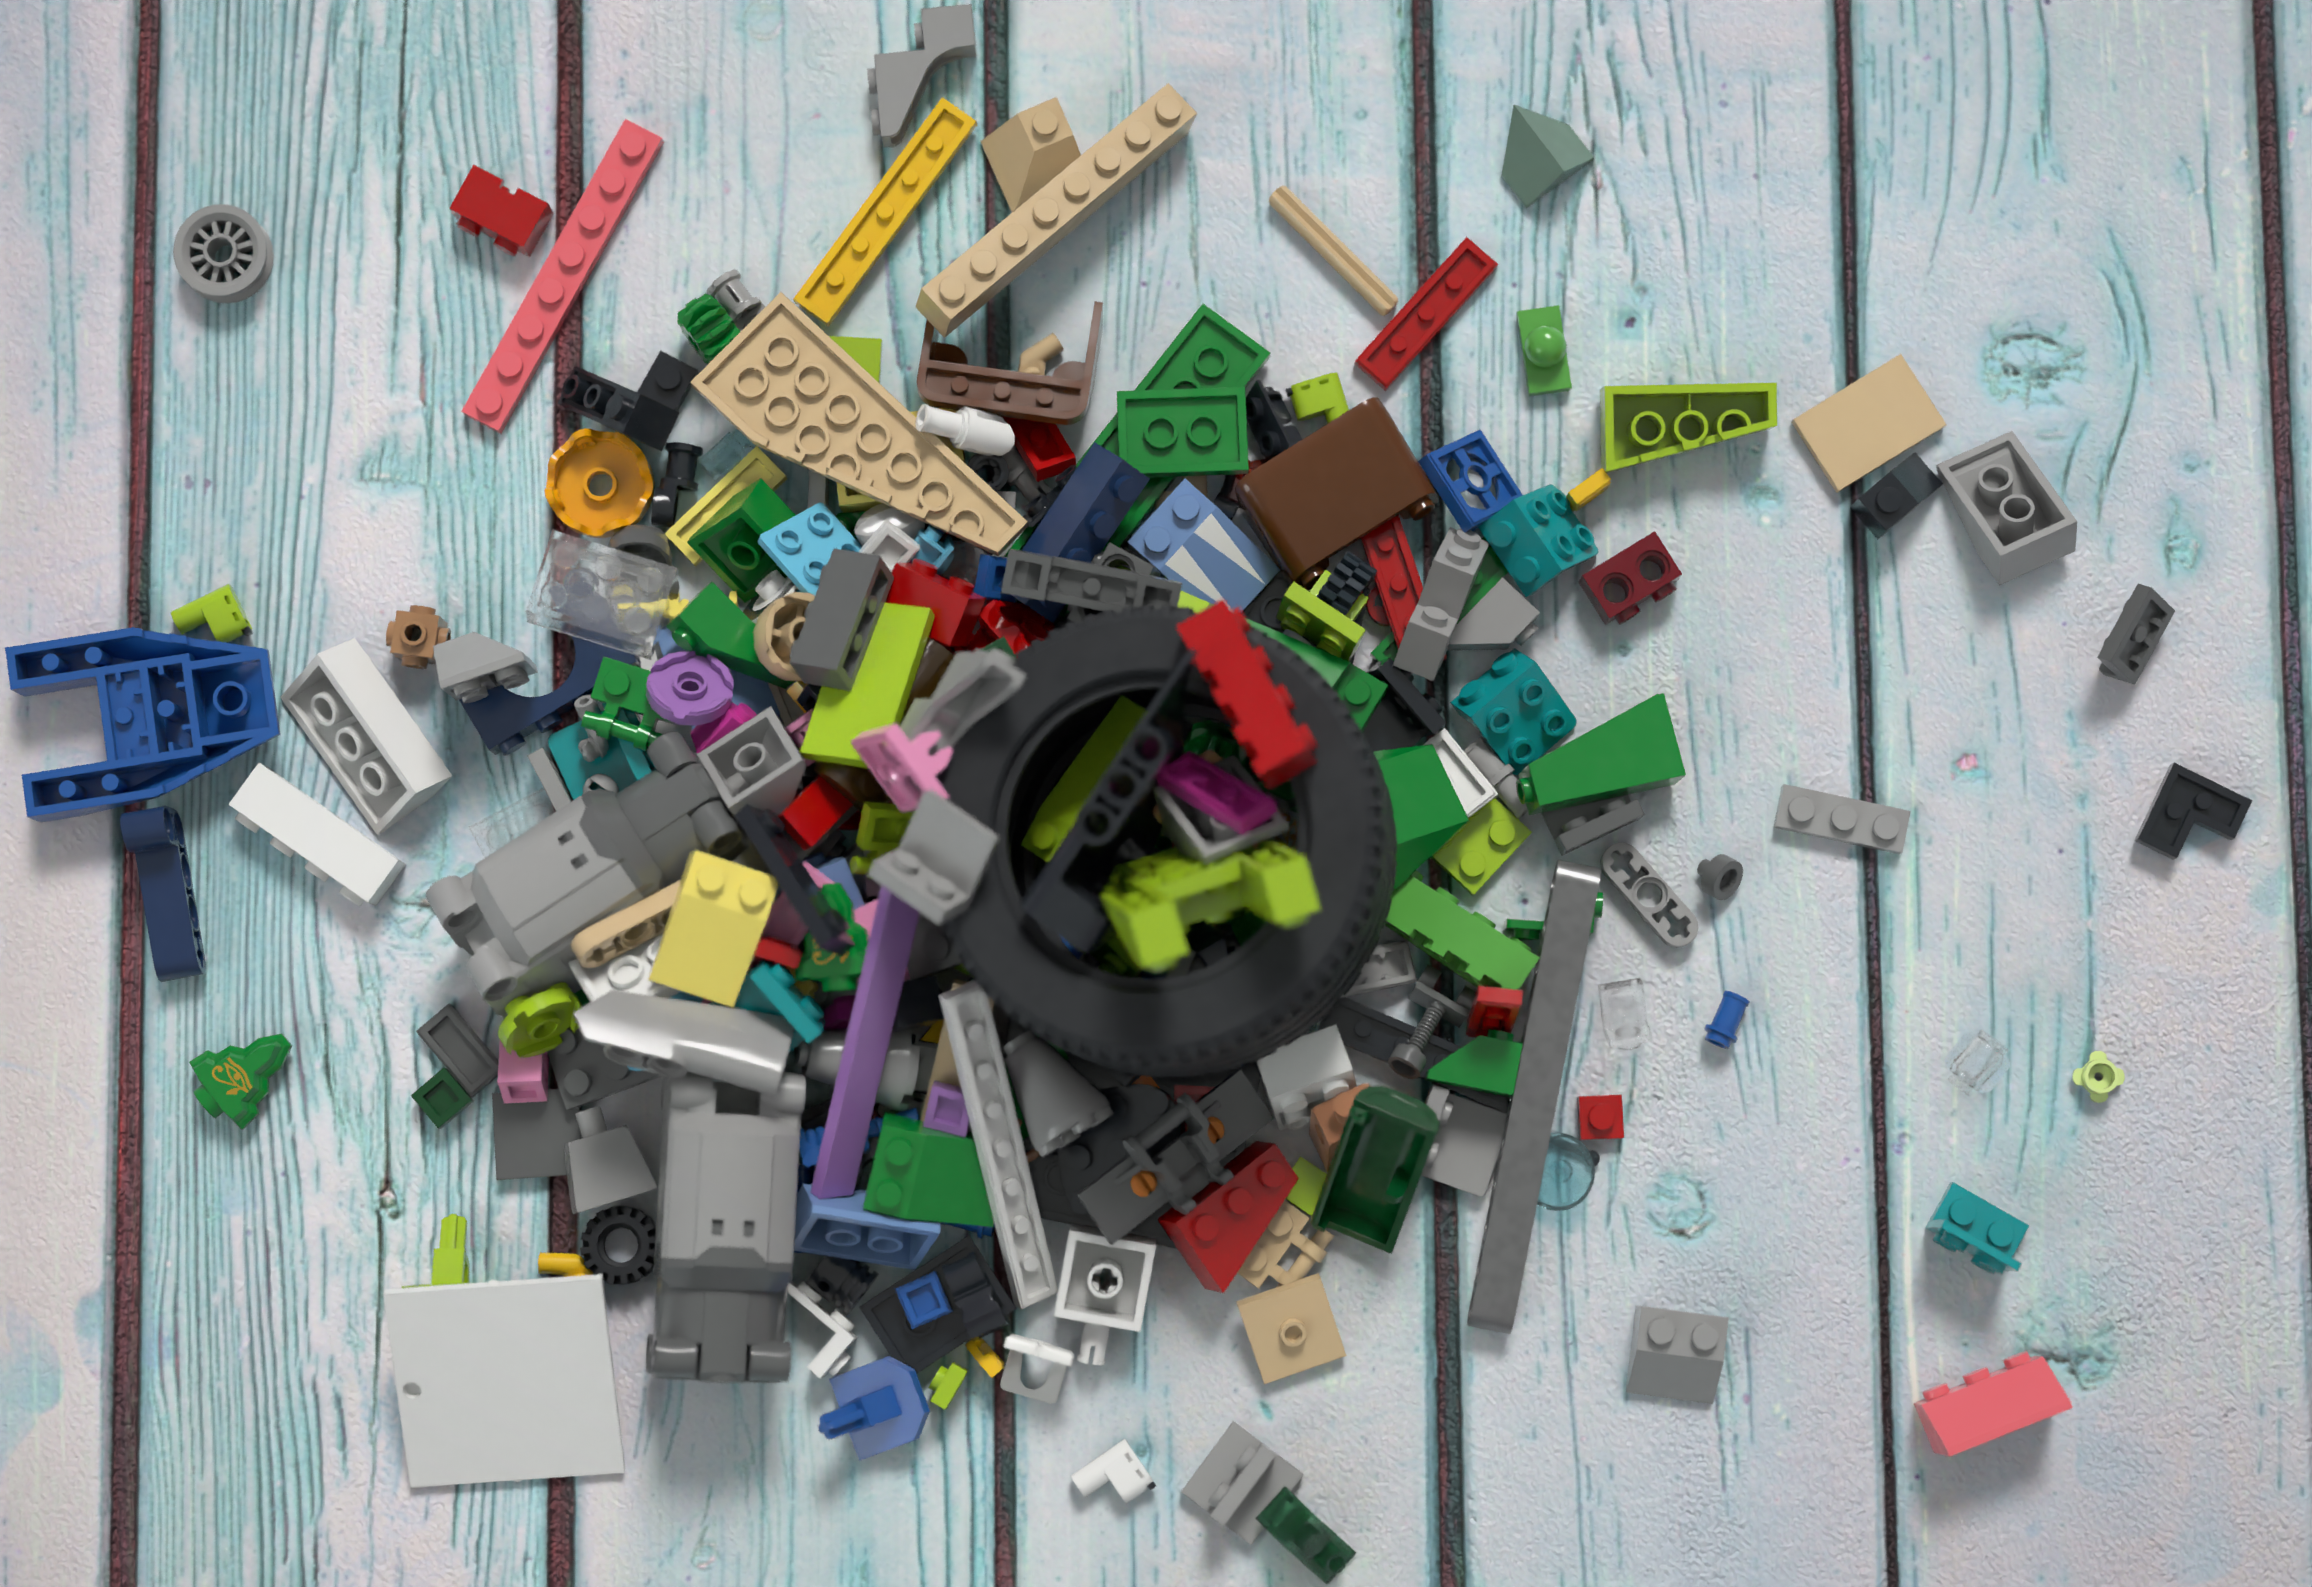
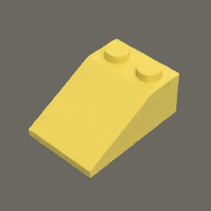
(713, 928)

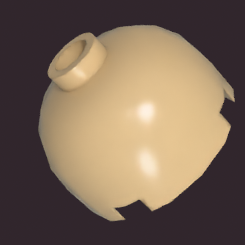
(776, 632)

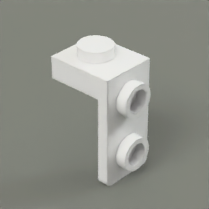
(833, 1355)

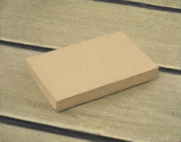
(1868, 423)

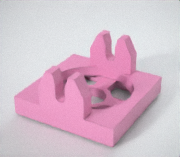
(901, 761)

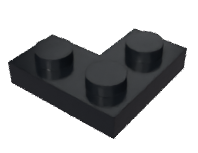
(2187, 800)

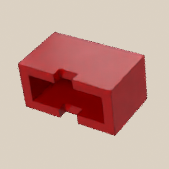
(510, 219)
(951, 600)

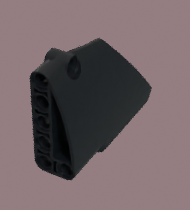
(1111, 825)

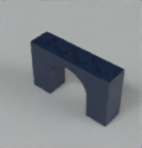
(508, 718)

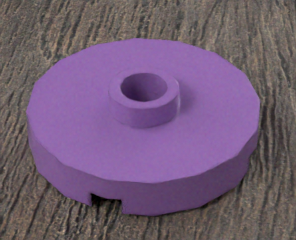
(689, 688)

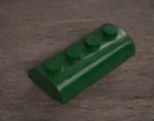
(1376, 1167)

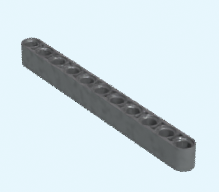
(1534, 1097)

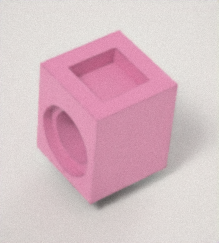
(522, 1078)

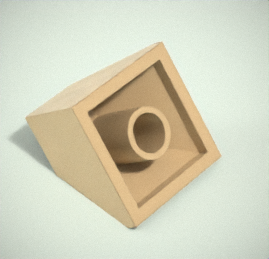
(1030, 151)

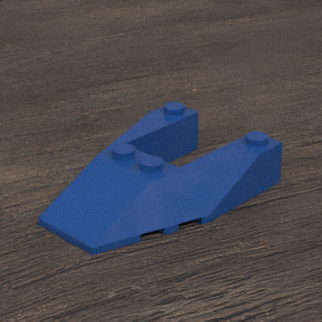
(165, 708)

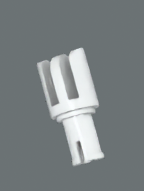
(968, 429)

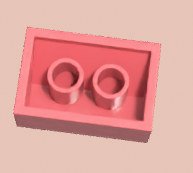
(1990, 1404)

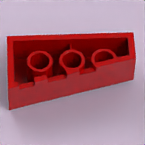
(1247, 693)

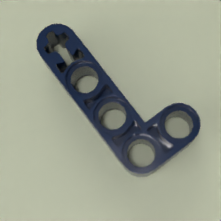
(166, 890)

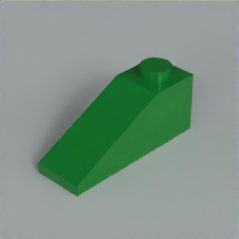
(720, 629)

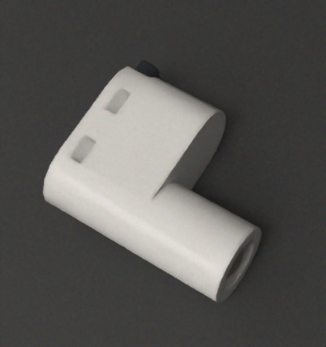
(1120, 1467)

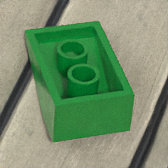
(927, 1175)

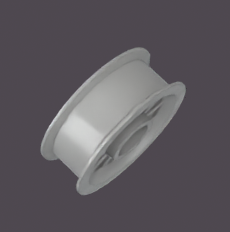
(213, 218)

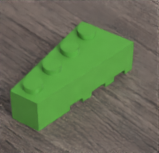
(1458, 938)

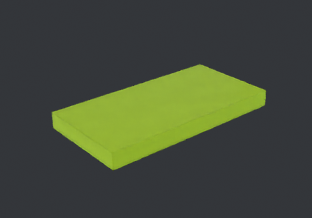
(878, 690)

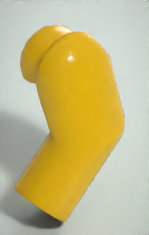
(562, 1264)

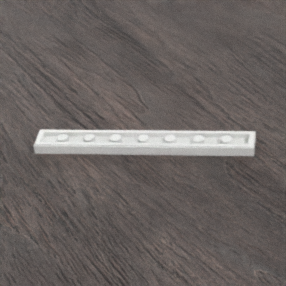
(999, 1144)

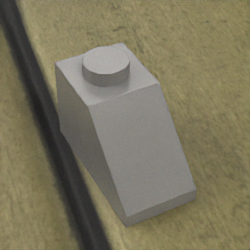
(1496, 621)

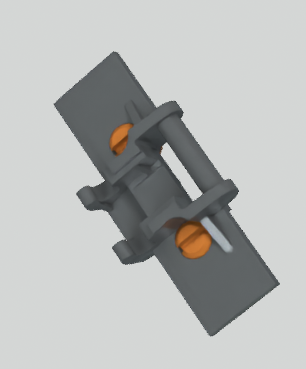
(1185, 1166)

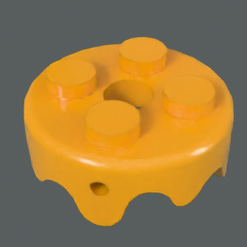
(583, 458)

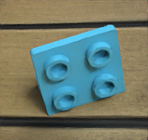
(805, 545)

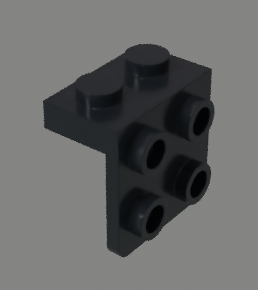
(1403, 713)

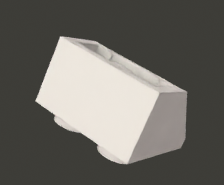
(1305, 1076)

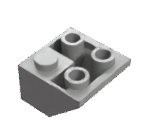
(476, 664)

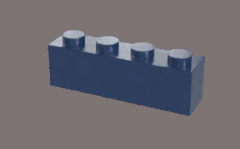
(1085, 514)

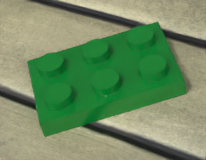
(1184, 431)

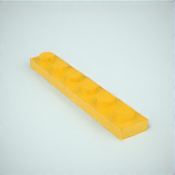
(885, 211)

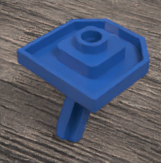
(877, 1407)

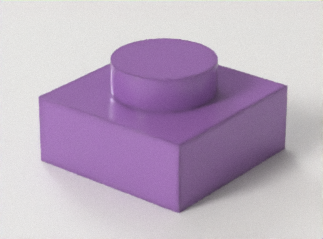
(947, 1110)

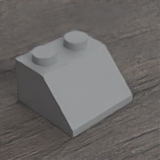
(755, 765)
(1676, 1354)

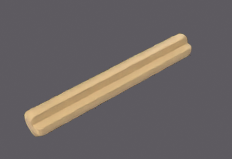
(1333, 250)

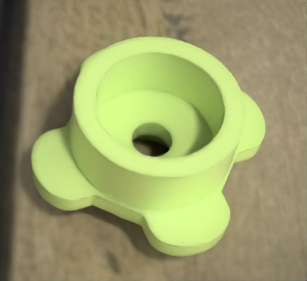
(2110, 1074)

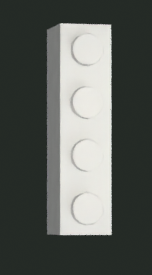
(317, 835)

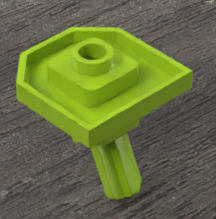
(450, 1259)

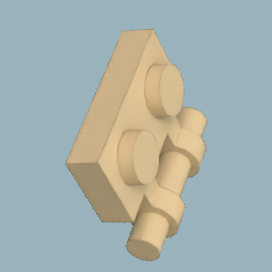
(1275, 1241)

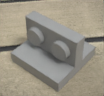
(1240, 1481)

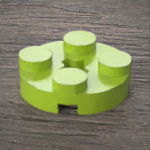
(536, 1022)

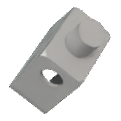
(604, 1164)

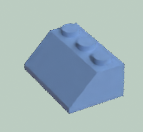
(848, 1231)

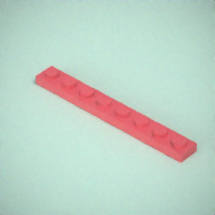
(562, 276)

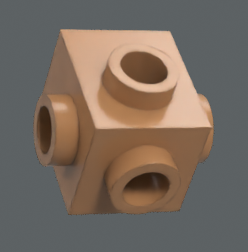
(420, 652)

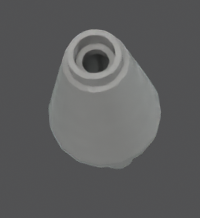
(1052, 1094)

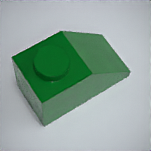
(1481, 1065)

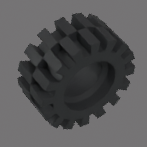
(594, 1244)

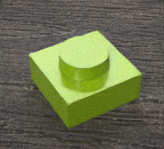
(947, 1383)

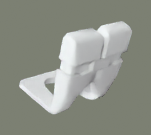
(1011, 1377)

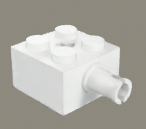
(1101, 1306)

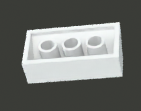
(365, 735)

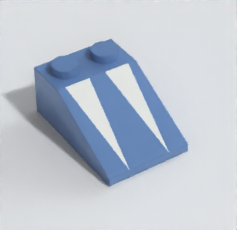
(1202, 549)

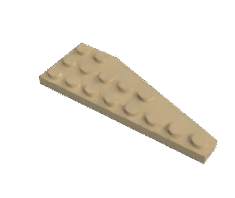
(823, 411)

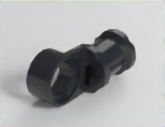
(678, 477)

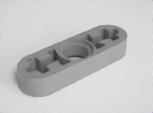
(1680, 911)

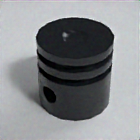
(841, 1281)

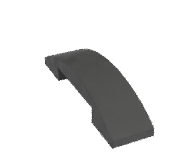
(1084, 583)

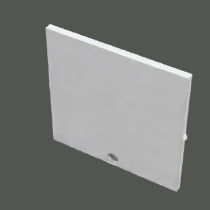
(505, 1380)

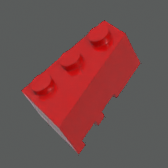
(1232, 1216)

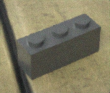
(841, 619)

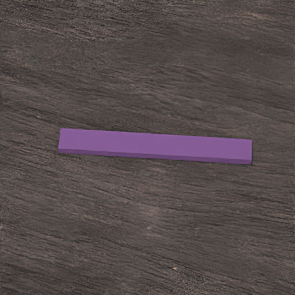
(865, 1046)

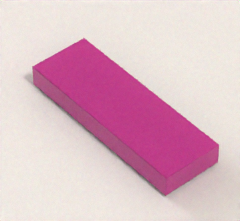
(1217, 793)

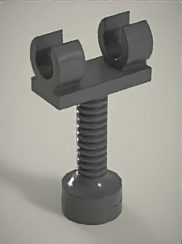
(1408, 1058)

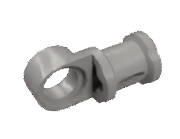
(747, 306)

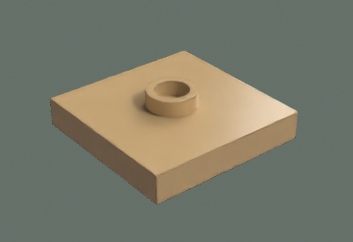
(1291, 1328)

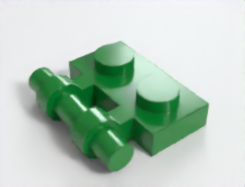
(624, 688)

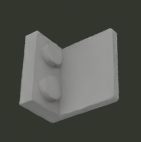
(937, 859)
(1465, 1142)

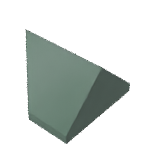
(1540, 154)

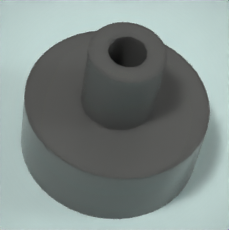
(1720, 876)

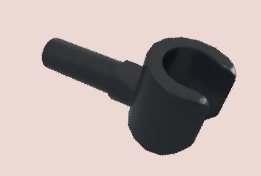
(1223, 501)

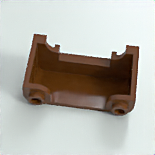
(1333, 491)

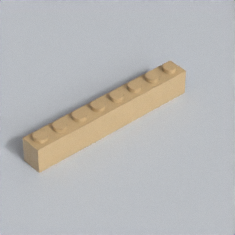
(1055, 210)

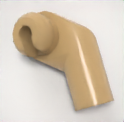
(1035, 358)

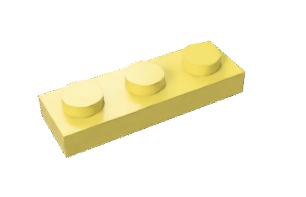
(747, 471)

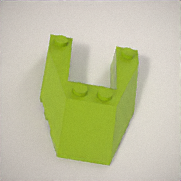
(1166, 891)

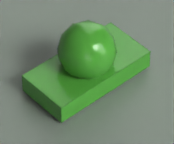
(1544, 350)

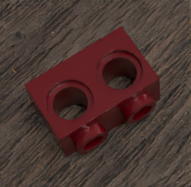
(1625, 571)

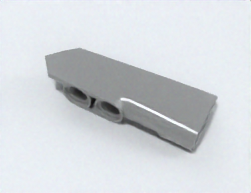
(689, 1036)

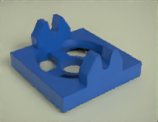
(1487, 466)

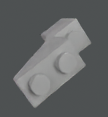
(902, 77)
(1441, 603)
(966, 693)

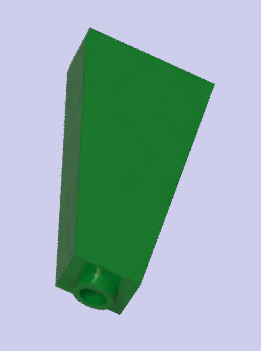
(1613, 760)

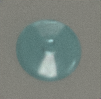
(1566, 1173)

